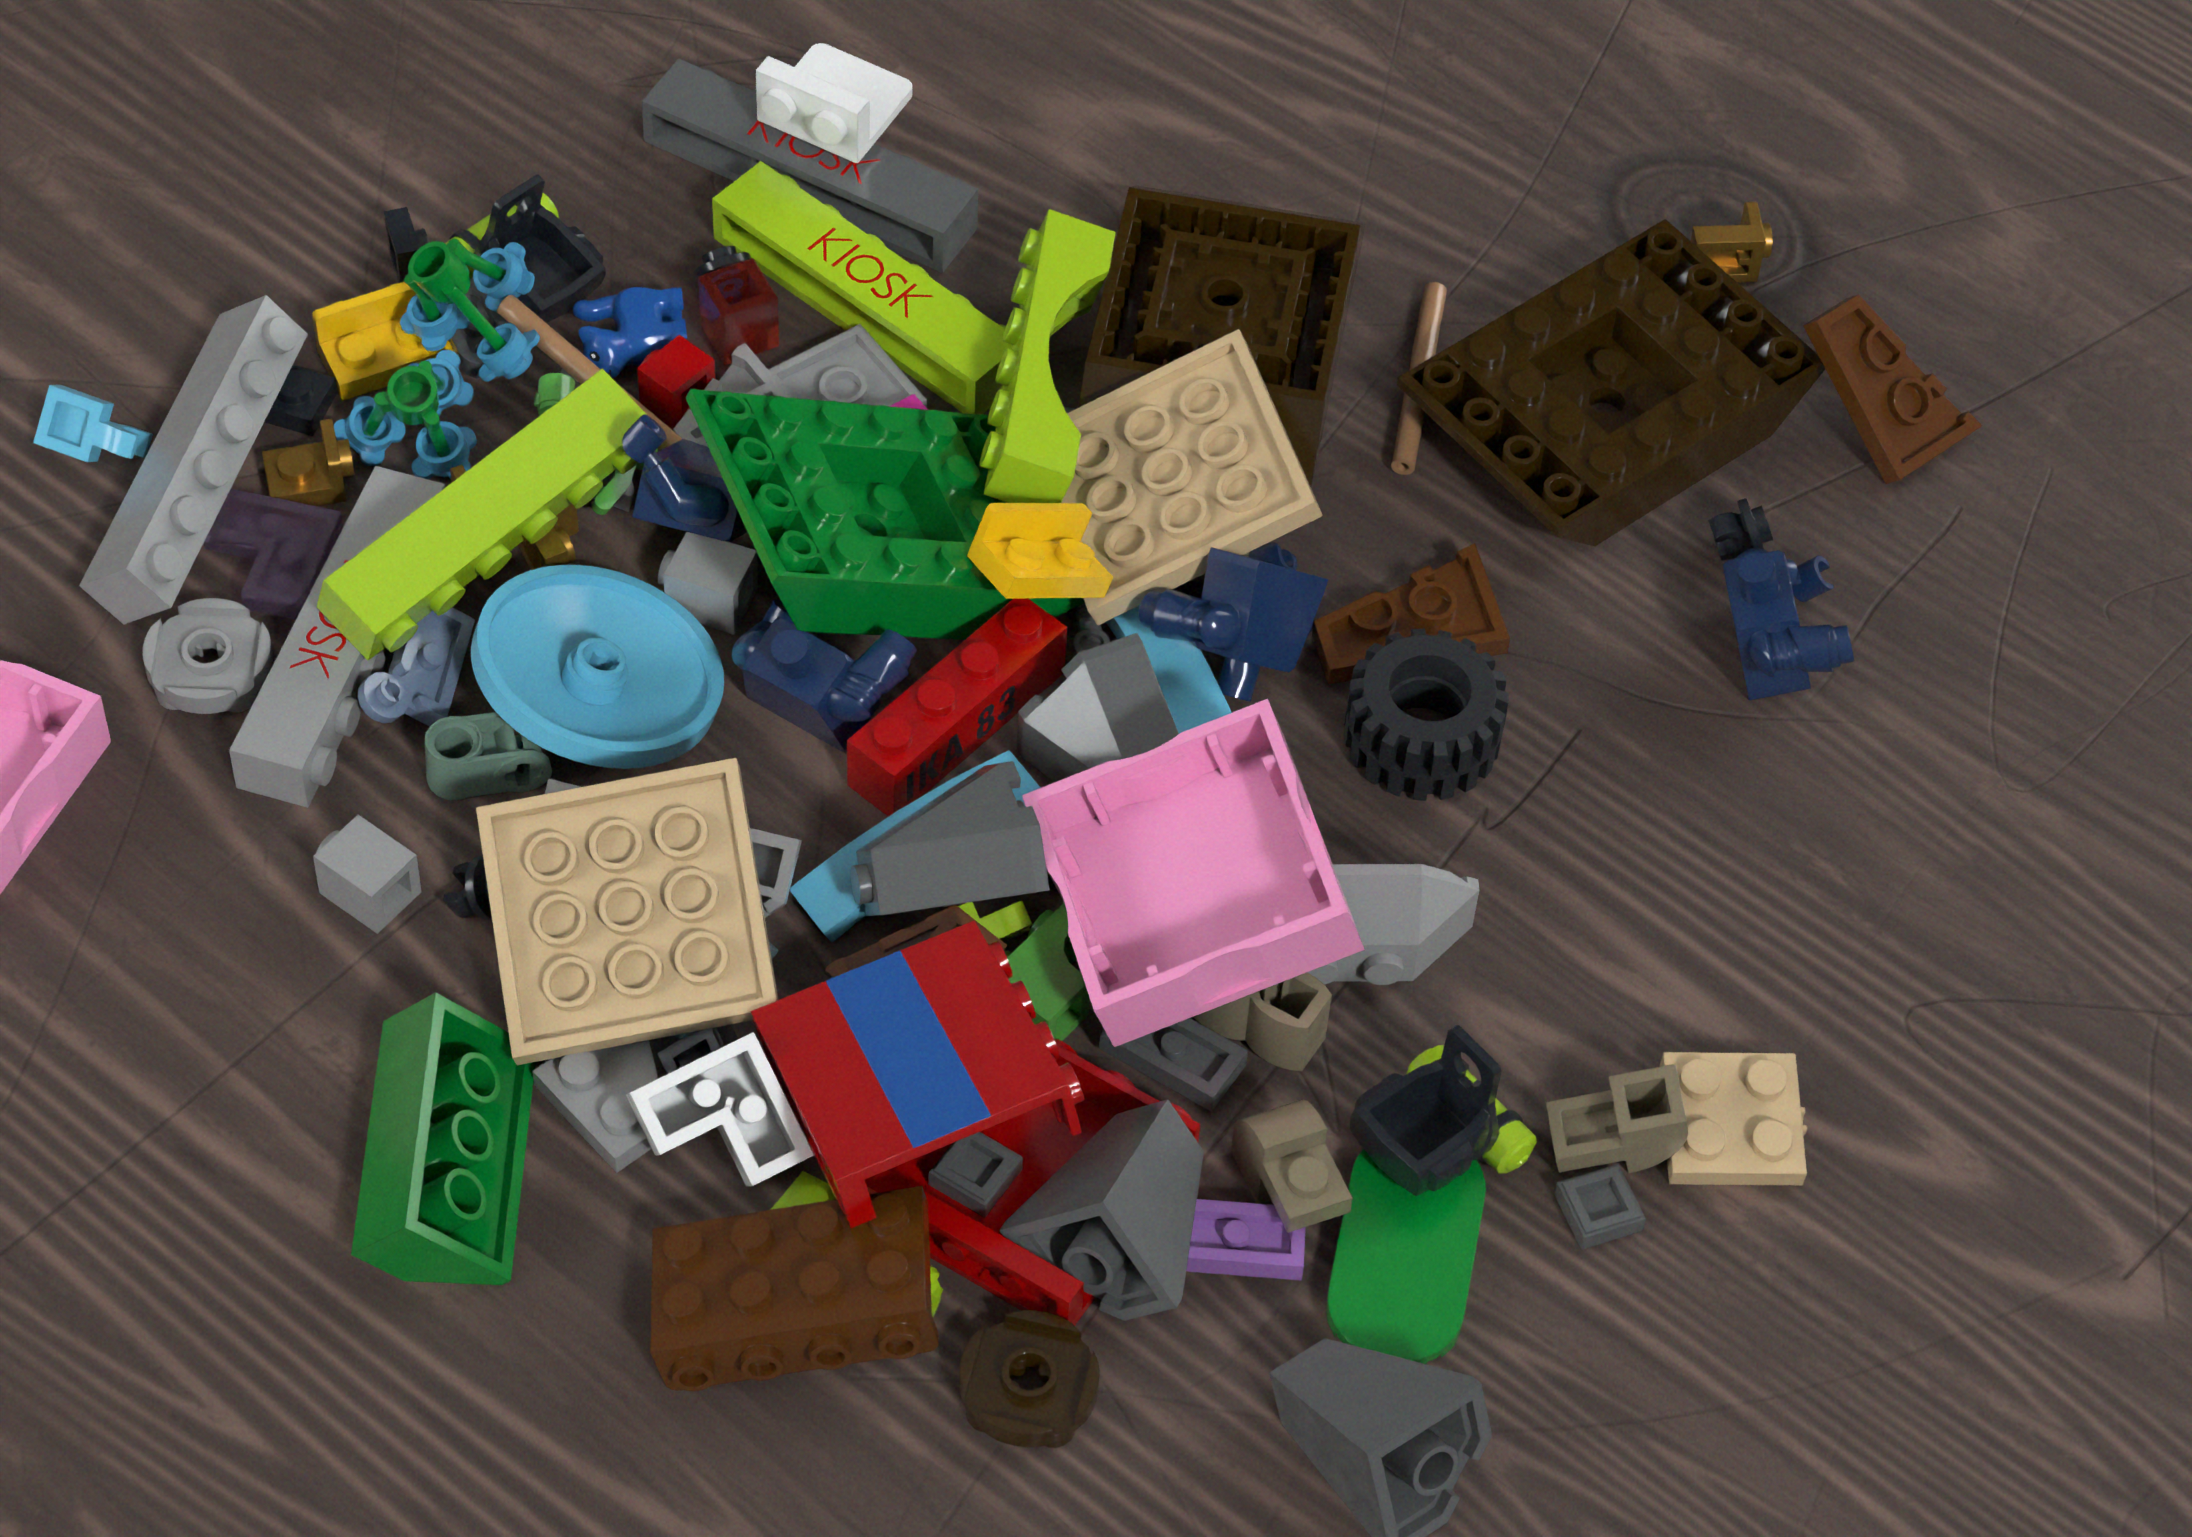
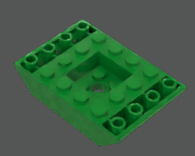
(860, 510)

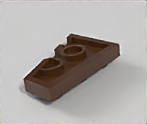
(1888, 397)
(1445, 599)

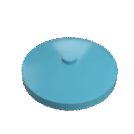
(597, 666)

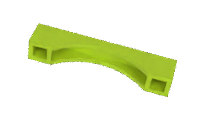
(1034, 438)

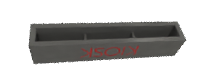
(884, 194)

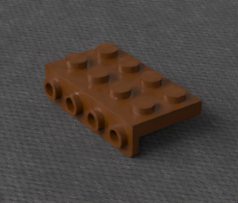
(791, 1291)

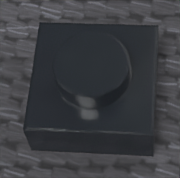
(402, 240)
(302, 401)

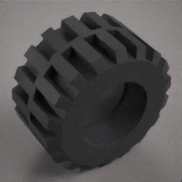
(1435, 676)

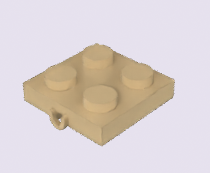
(1739, 1119)

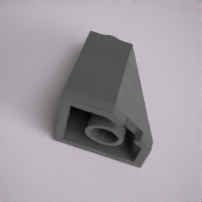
(1098, 714)
(955, 849)
(1120, 1212)
(1383, 1432)

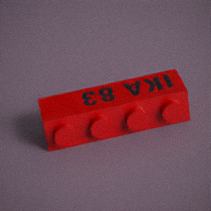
(956, 706)

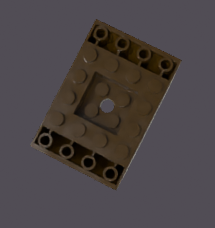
(1279, 264)
(1642, 329)

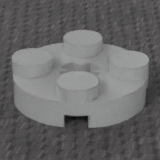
(214, 686)

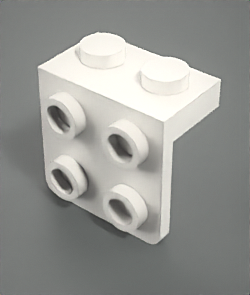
(830, 100)

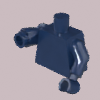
(680, 485)
(1249, 612)
(1770, 641)
(814, 681)

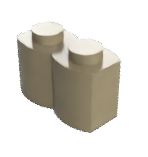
(1279, 1022)

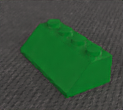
(444, 1148)

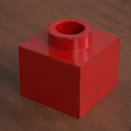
(668, 377)

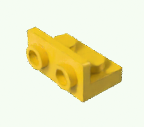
(364, 340)
(1038, 551)

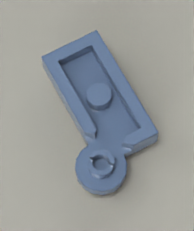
(421, 672)

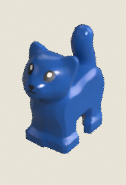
(642, 321)

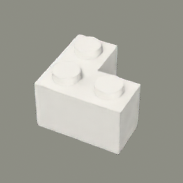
(730, 1092)

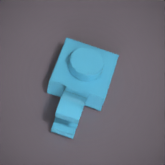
(82, 427)

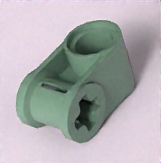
(481, 758)

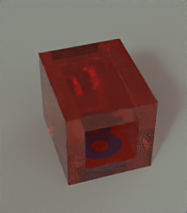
(738, 309)

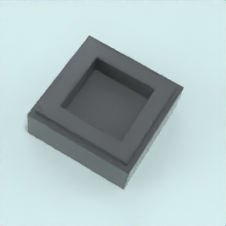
(976, 1172)
(1599, 1206)

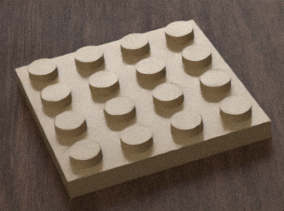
(1184, 468)
(626, 911)

